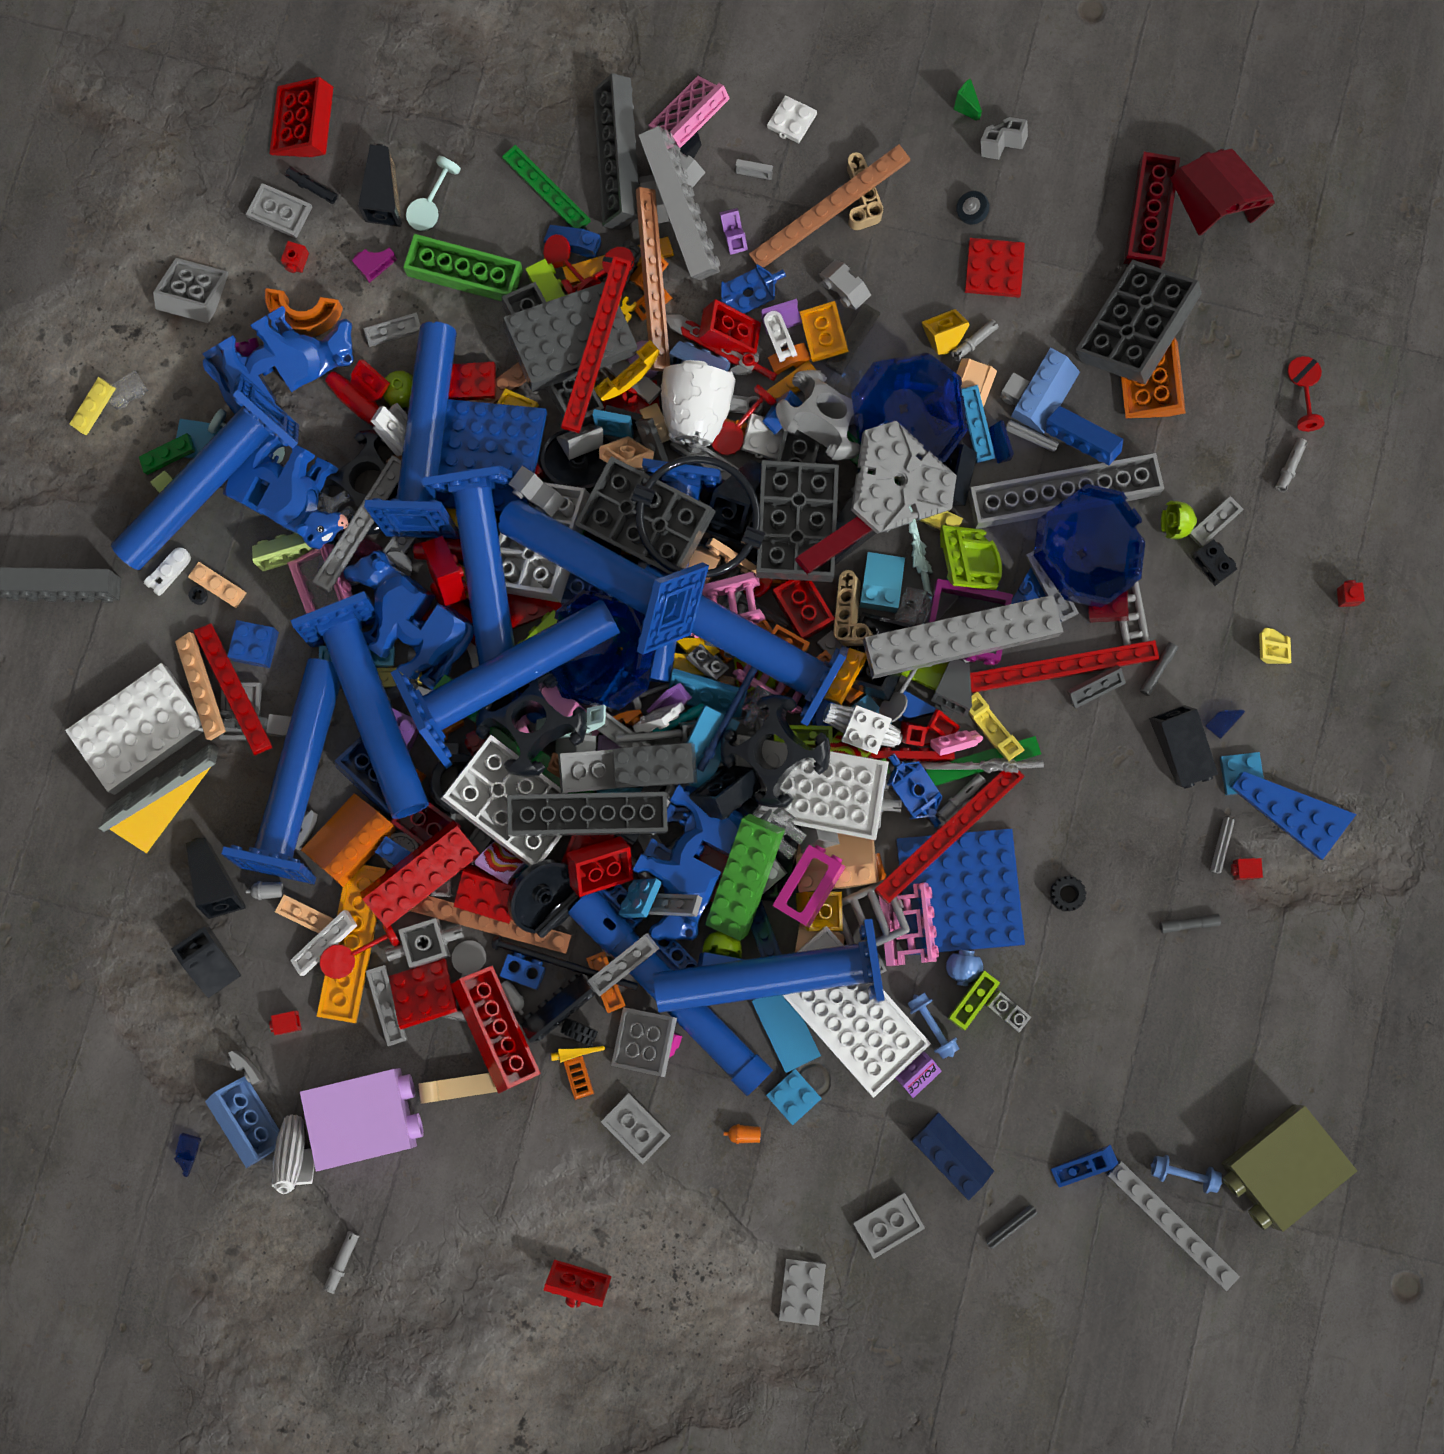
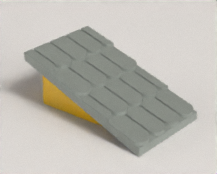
(147, 811)

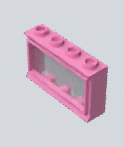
(304, 571)

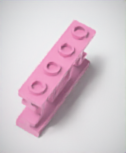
(925, 927)

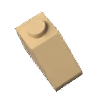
(653, 411)

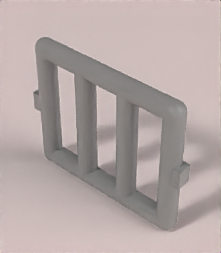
(887, 934)

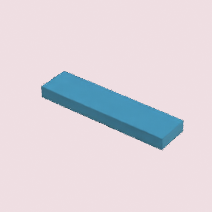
(977, 424)

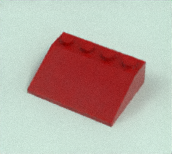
(302, 118)

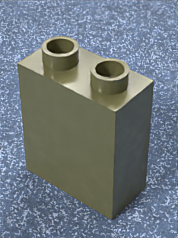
(1287, 1169)

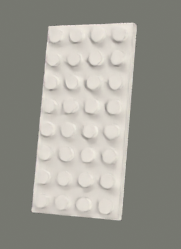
(839, 801)
(865, 1036)

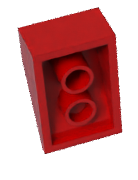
(729, 328)

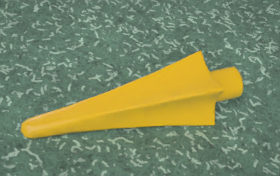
(567, 1054)

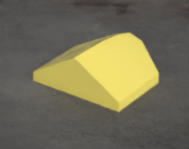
(1274, 647)

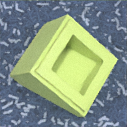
(161, 481)

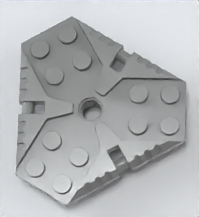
(923, 483)

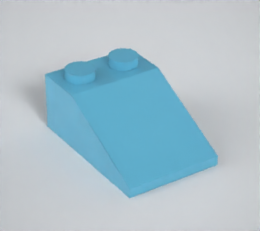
(882, 582)

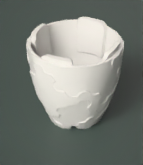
(695, 401)

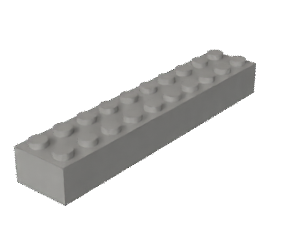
(1038, 494)
(962, 636)

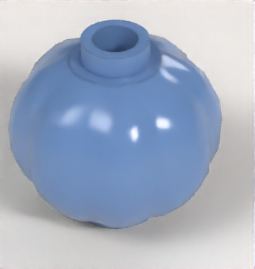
(964, 967)

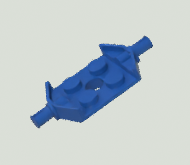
(757, 280)
(904, 779)

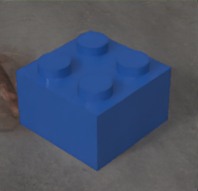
(253, 644)

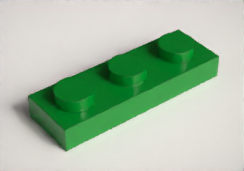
(167, 454)

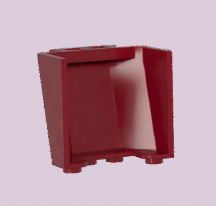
(1218, 187)

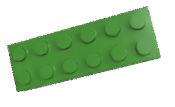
(462, 268)
(745, 877)

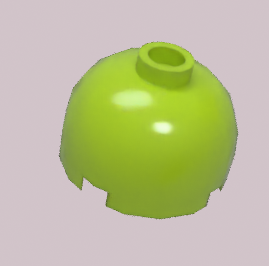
(399, 388)
(1178, 520)
(722, 944)

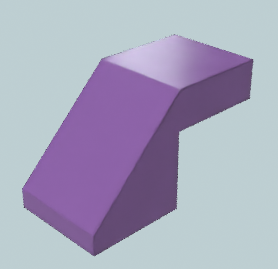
(733, 231)

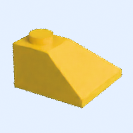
(945, 331)
(829, 915)

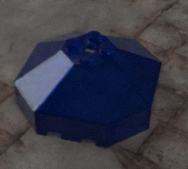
(931, 398)
(1105, 530)
(600, 673)

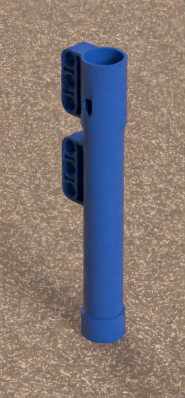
(600, 910)

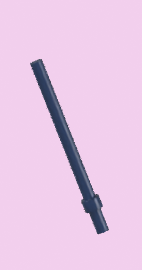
(709, 752)

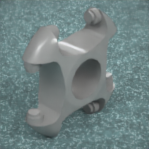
(821, 416)

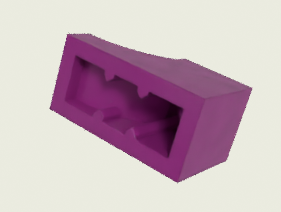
(373, 264)

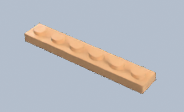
(200, 686)

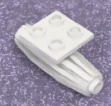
(862, 727)
(291, 1161)

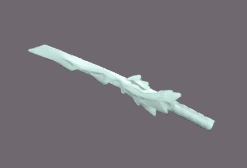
(922, 565)

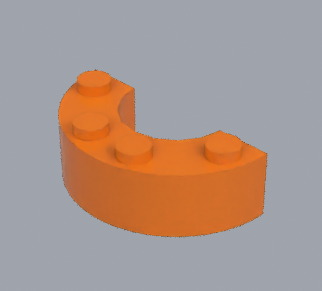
(310, 322)

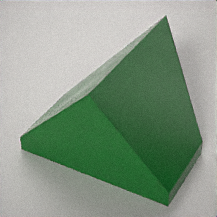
(967, 101)

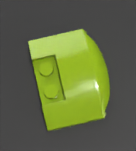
(970, 558)

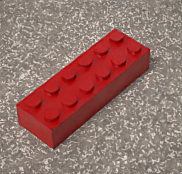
(419, 874)
(495, 1029)

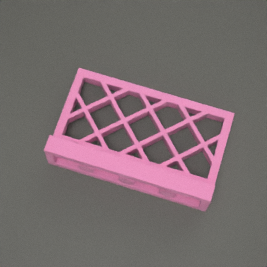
(694, 117)

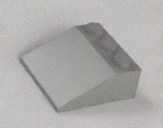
(190, 290)

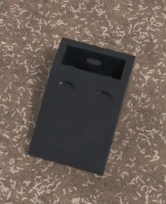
(206, 961)

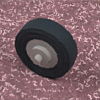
(972, 207)

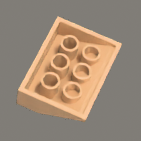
(857, 857)

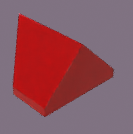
(939, 726)

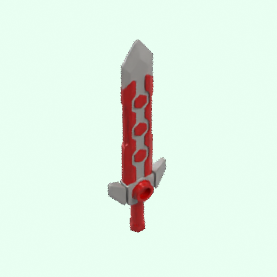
(744, 362)

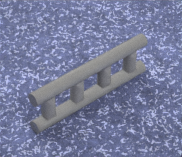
(1138, 615)

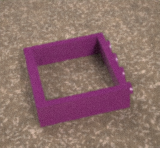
(975, 593)

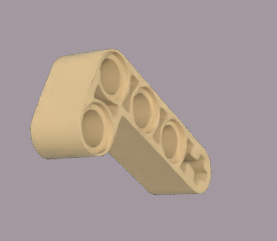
(867, 205)
(850, 607)
(456, 1088)

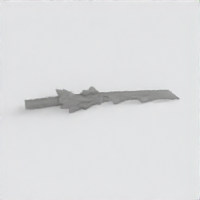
(988, 766)

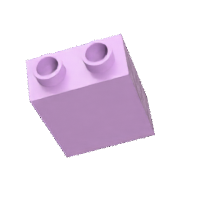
(361, 1118)

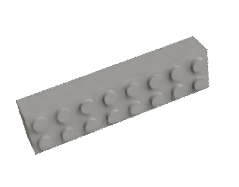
(680, 203)

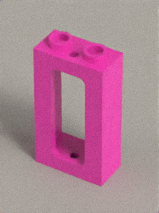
(821, 893)

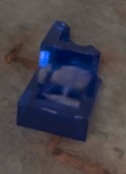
(1224, 721)
(186, 1152)

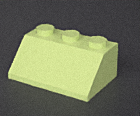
(279, 551)

